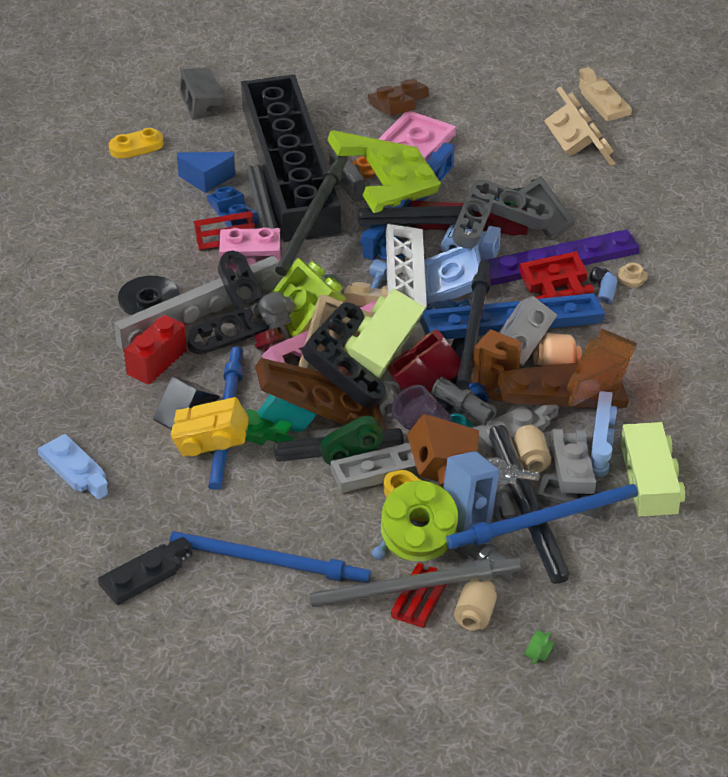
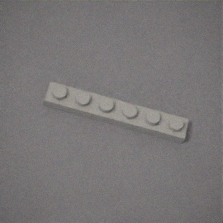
(195, 303)

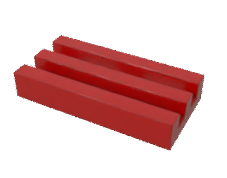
(197, 223)
(416, 601)

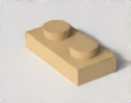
(362, 294)

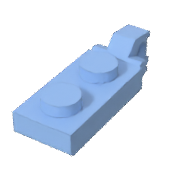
(74, 466)

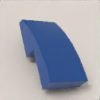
(228, 202)

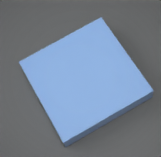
(451, 273)

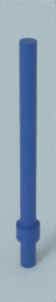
(232, 374)
(483, 532)
(333, 569)

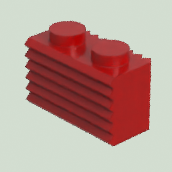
(155, 349)

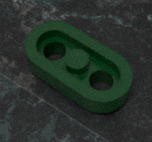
(350, 439)

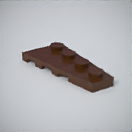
(548, 387)
(311, 391)

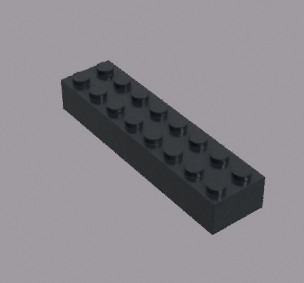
(288, 154)

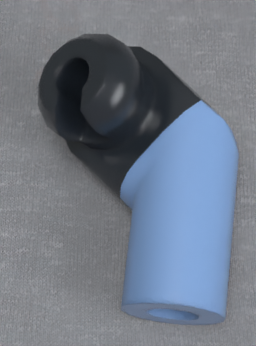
(606, 282)

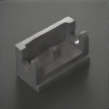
(199, 92)

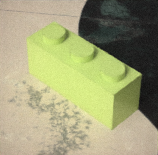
(384, 332)
(652, 469)

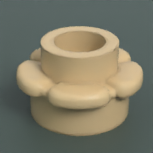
(632, 275)

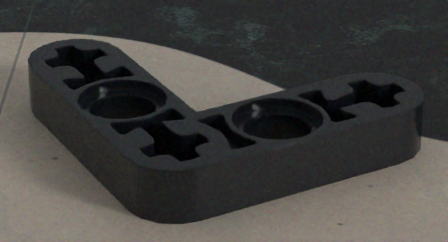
(240, 318)
(333, 356)

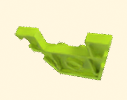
(397, 166)

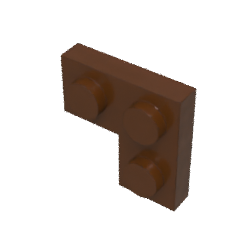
(399, 98)

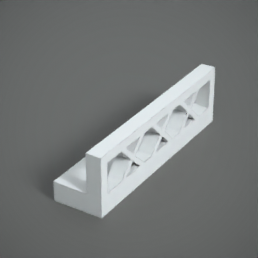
(412, 267)

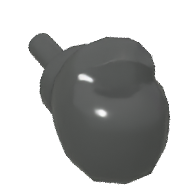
(276, 310)

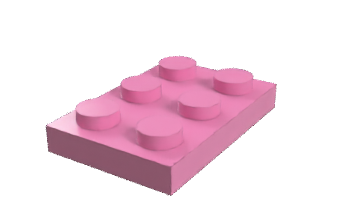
(420, 132)

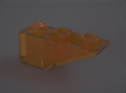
(600, 366)

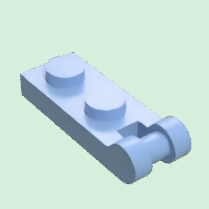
(603, 436)

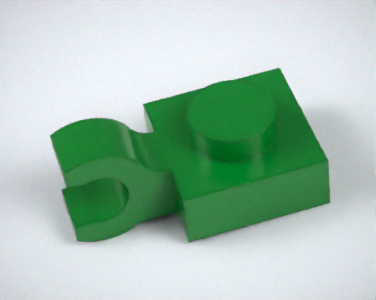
(261, 430)

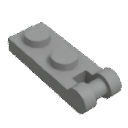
(573, 462)
(372, 467)

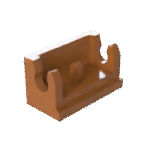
(491, 356)

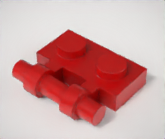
(556, 272)

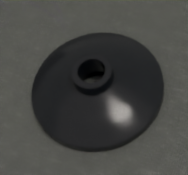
(145, 293)

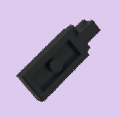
(145, 570)

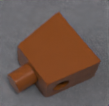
(436, 440)

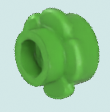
(539, 646)

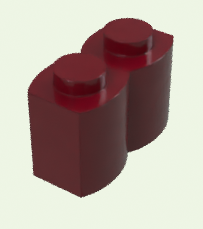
(426, 362)

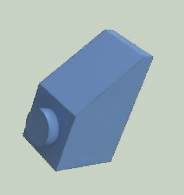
(473, 487)

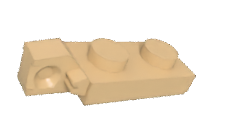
(602, 96)

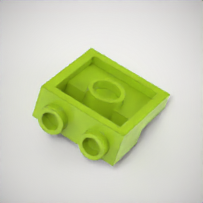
(304, 285)

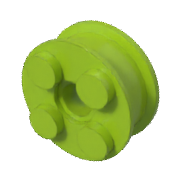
(424, 501)

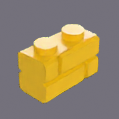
(210, 427)

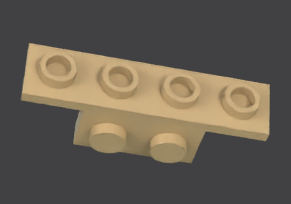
(572, 128)

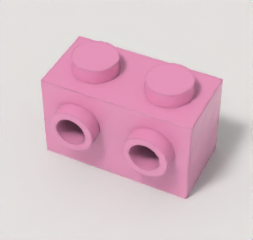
(252, 243)

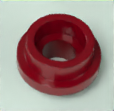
(268, 339)

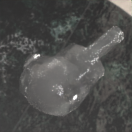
(509, 473)

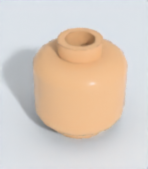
(556, 350)

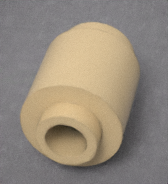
(532, 448)
(475, 604)

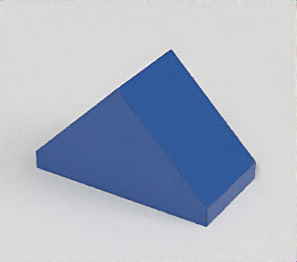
(206, 169)

